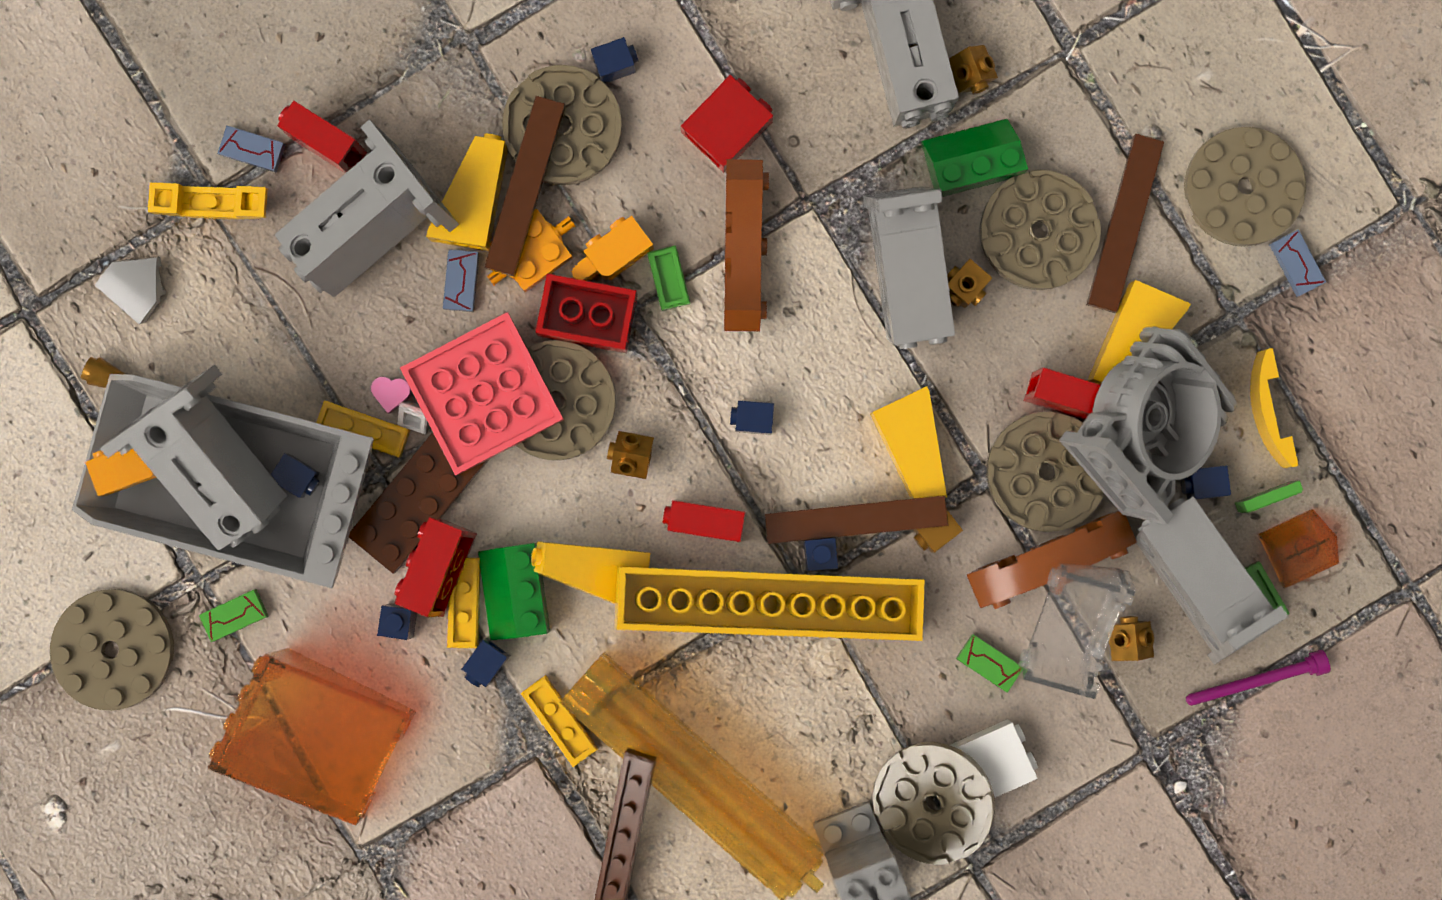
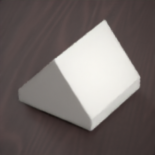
(412, 417)

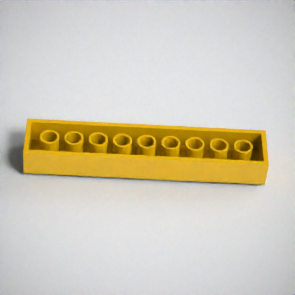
(769, 604)

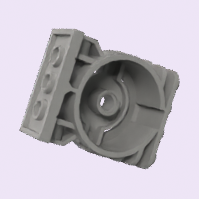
(1154, 402)

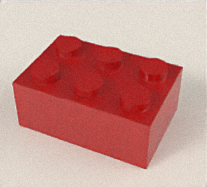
(586, 313)
(428, 578)

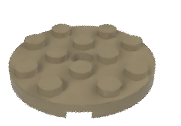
(590, 109)
(1275, 180)
(1070, 222)
(587, 400)
(1015, 477)
(80, 645)
(959, 785)

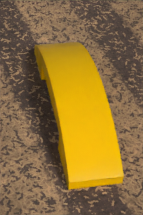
(207, 202)
(1263, 411)

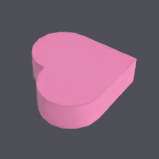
(390, 392)

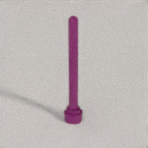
(1315, 663)

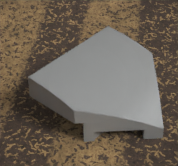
(134, 286)

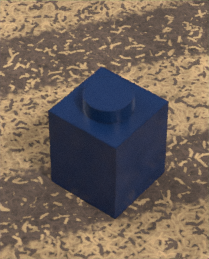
(614, 60)
(752, 417)
(295, 476)
(1207, 483)
(820, 554)
(396, 622)
(485, 663)

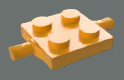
(541, 253)

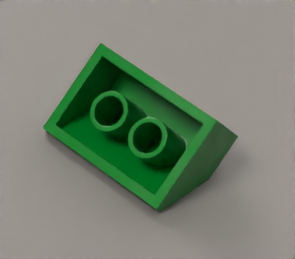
(974, 157)
(513, 593)

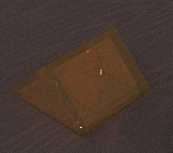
(1300, 547)

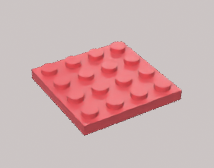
(481, 393)

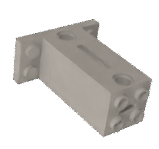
(909, 58)
(360, 217)
(911, 265)
(203, 463)
(1207, 579)
(860, 856)

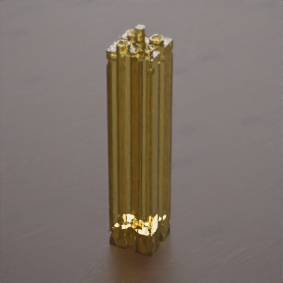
(697, 778)

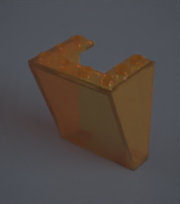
(310, 735)

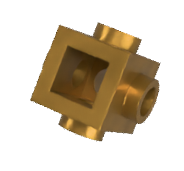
(973, 69)
(973, 277)
(631, 454)
(1131, 640)

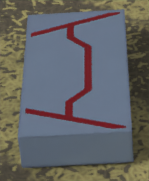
(251, 149)
(1297, 263)
(461, 280)

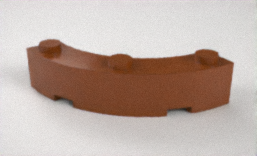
(744, 245)
(1089, 544)

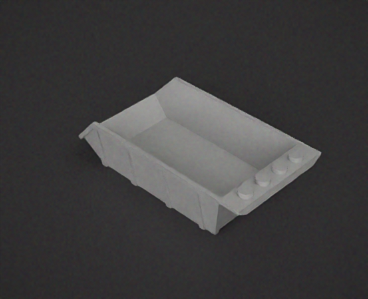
(298, 542)

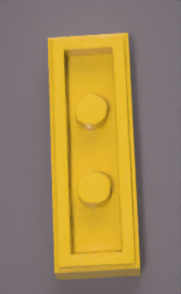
(387, 436)
(465, 607)
(558, 721)

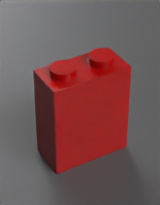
(727, 122)
(320, 137)
(1061, 393)
(704, 521)

